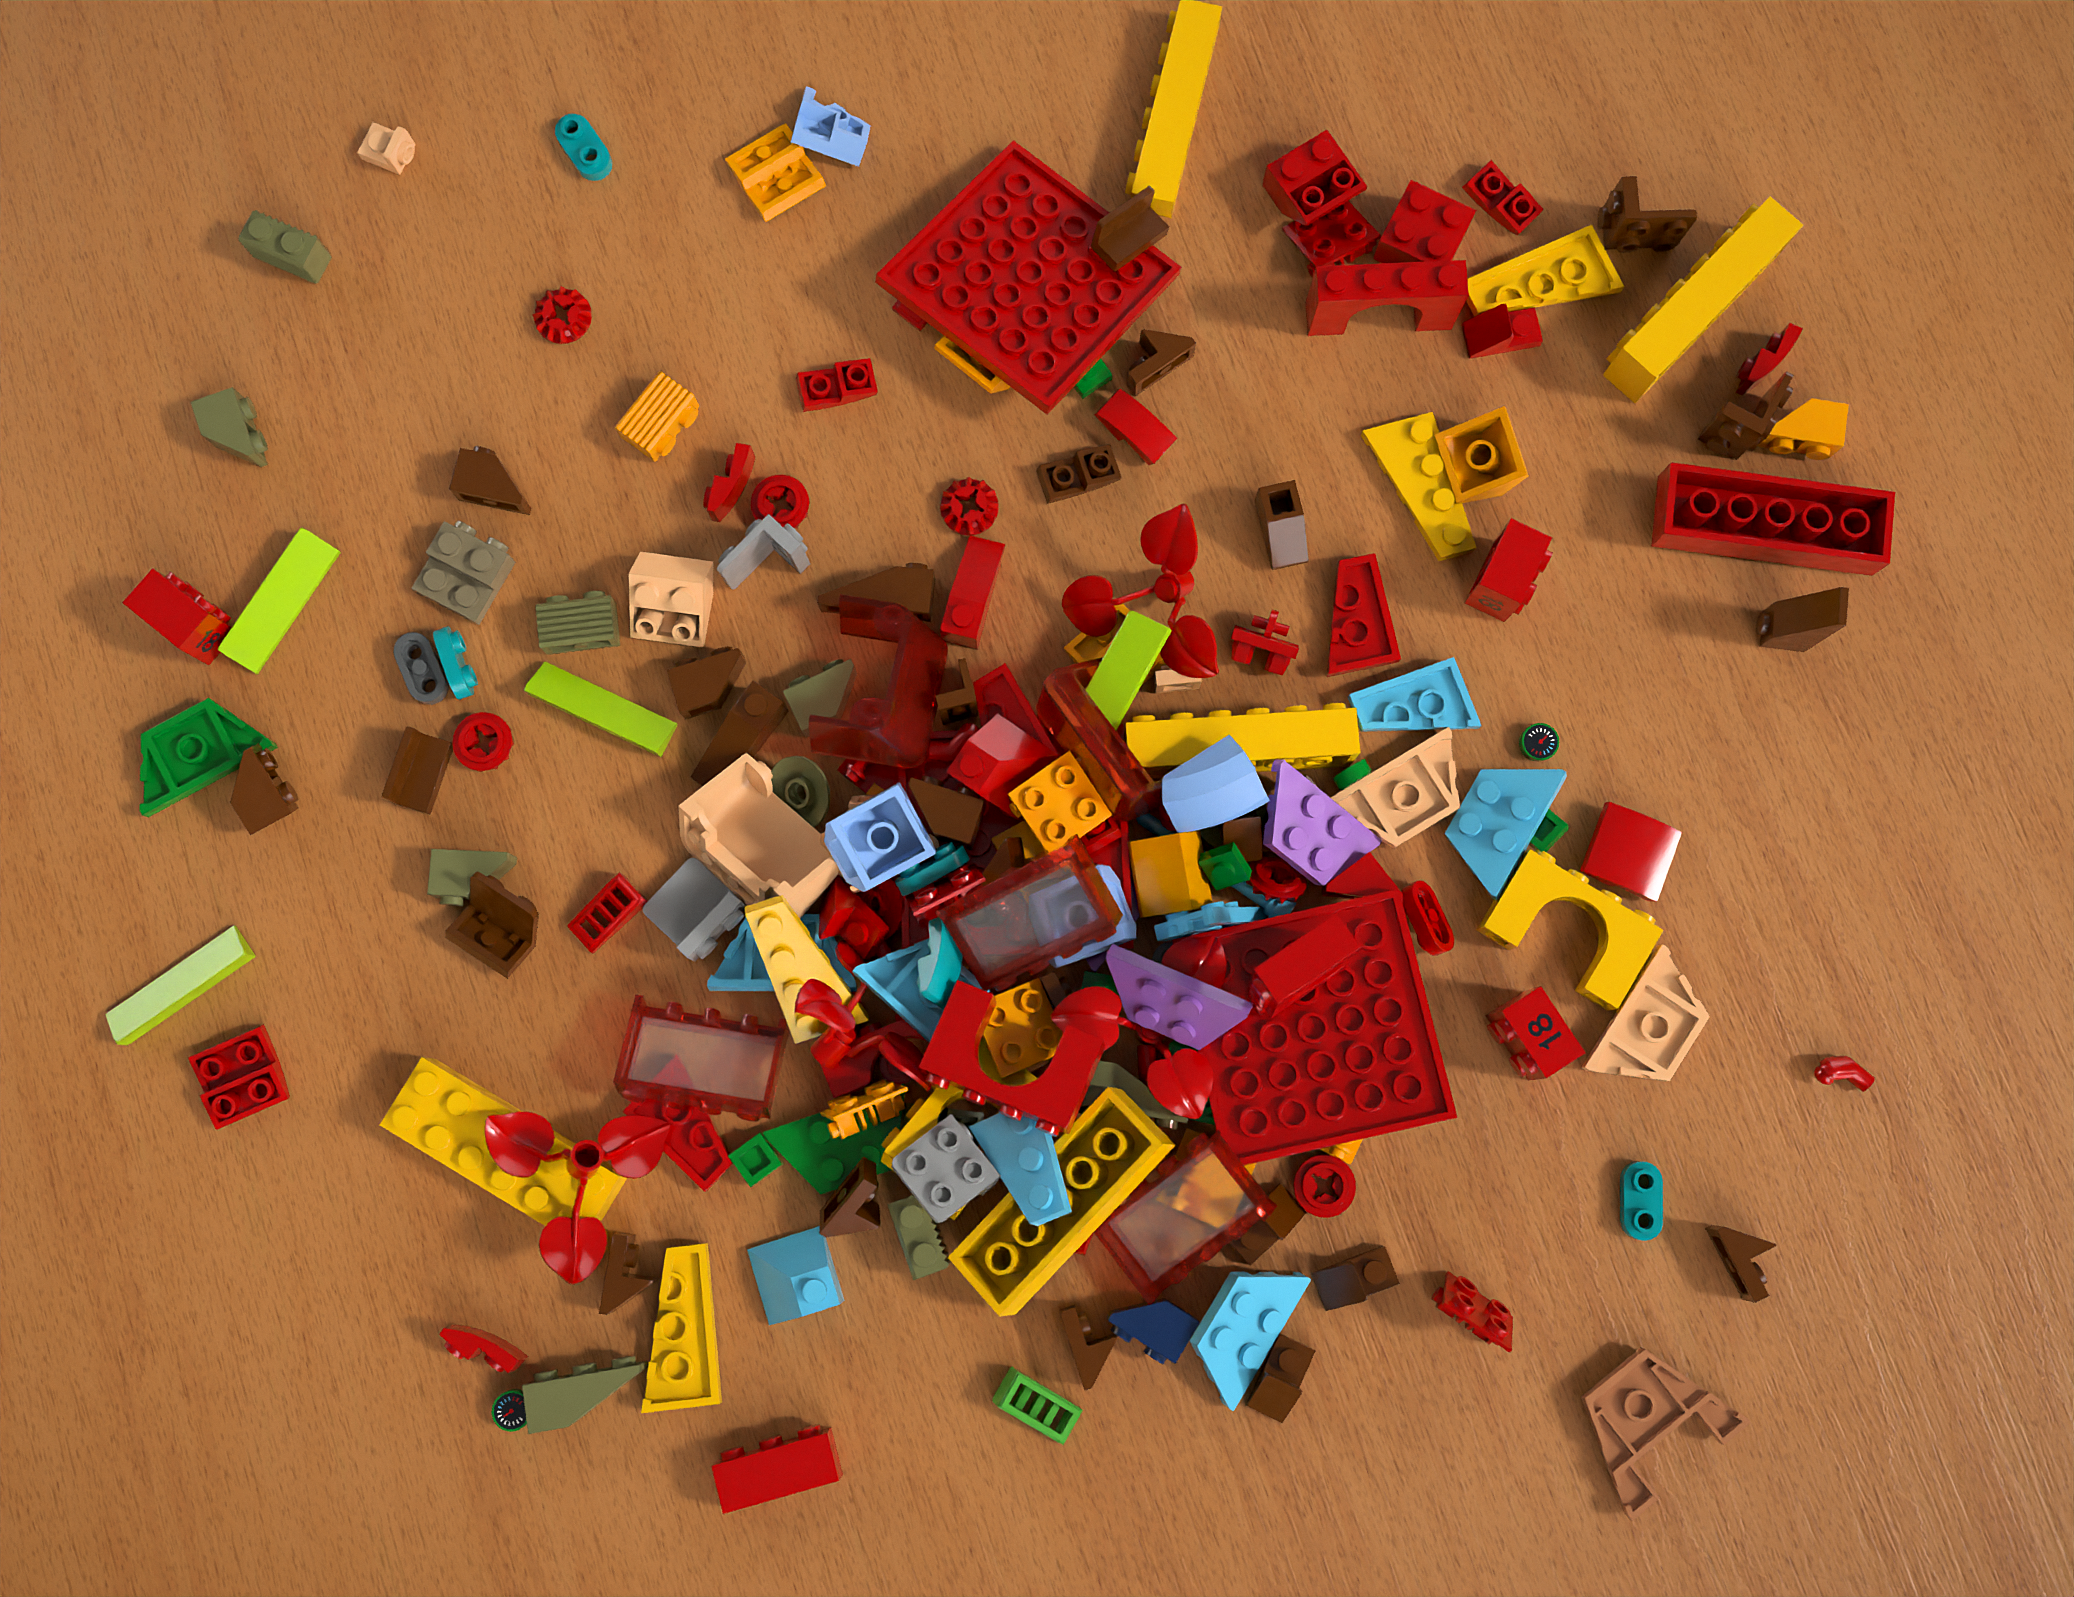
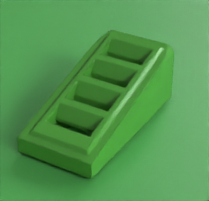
(1009, 1387)

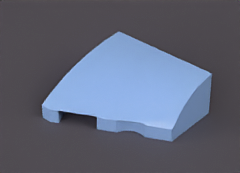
(830, 130)

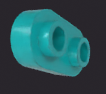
(583, 144)
(450, 649)
(944, 861)
(1637, 1200)

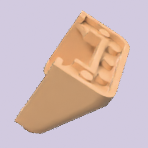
(755, 838)

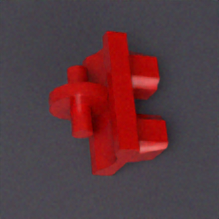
(1279, 650)

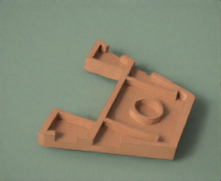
(1638, 1409)

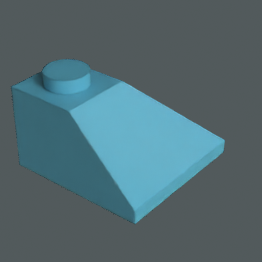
(795, 1276)

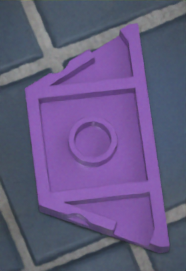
(1312, 828)
(1173, 1001)

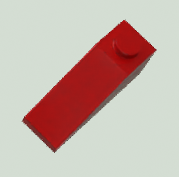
(972, 592)

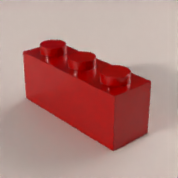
(776, 1468)

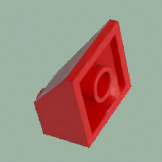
(999, 761)

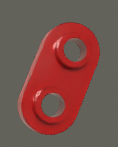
(1427, 918)

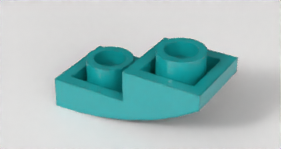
(940, 968)

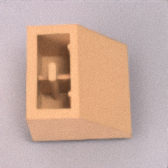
(670, 599)

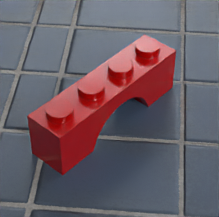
(855, 1073)

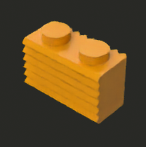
(658, 417)

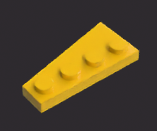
(1552, 274)
(1416, 468)
(791, 960)
(684, 1347)

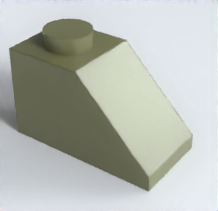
(452, 871)

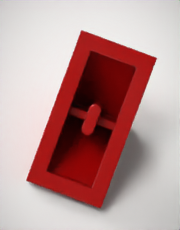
(1360, 880)

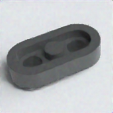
(421, 670)

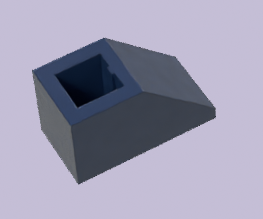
(1158, 1325)

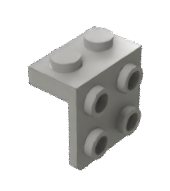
(760, 541)
(694, 909)
(945, 1169)

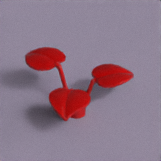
(1165, 541)
(825, 1004)
(1180, 1080)
(522, 1140)

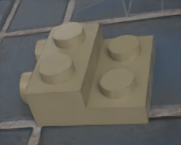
(464, 571)

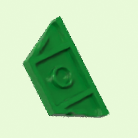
(193, 753)
(827, 1160)

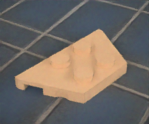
(1406, 792)
(1651, 1025)

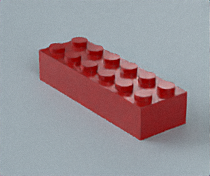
(1773, 519)

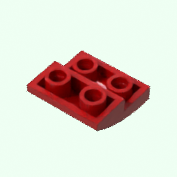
(1630, 851)
(239, 1077)

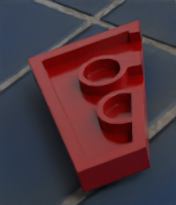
(1361, 619)
(1001, 694)
(691, 1141)

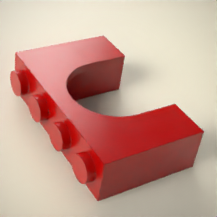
(1431, 287)
(1302, 966)
(1049, 1100)

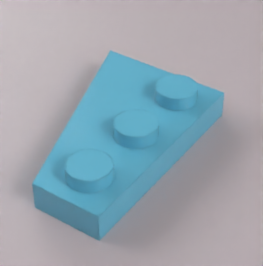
(1417, 701)
(1026, 1165)

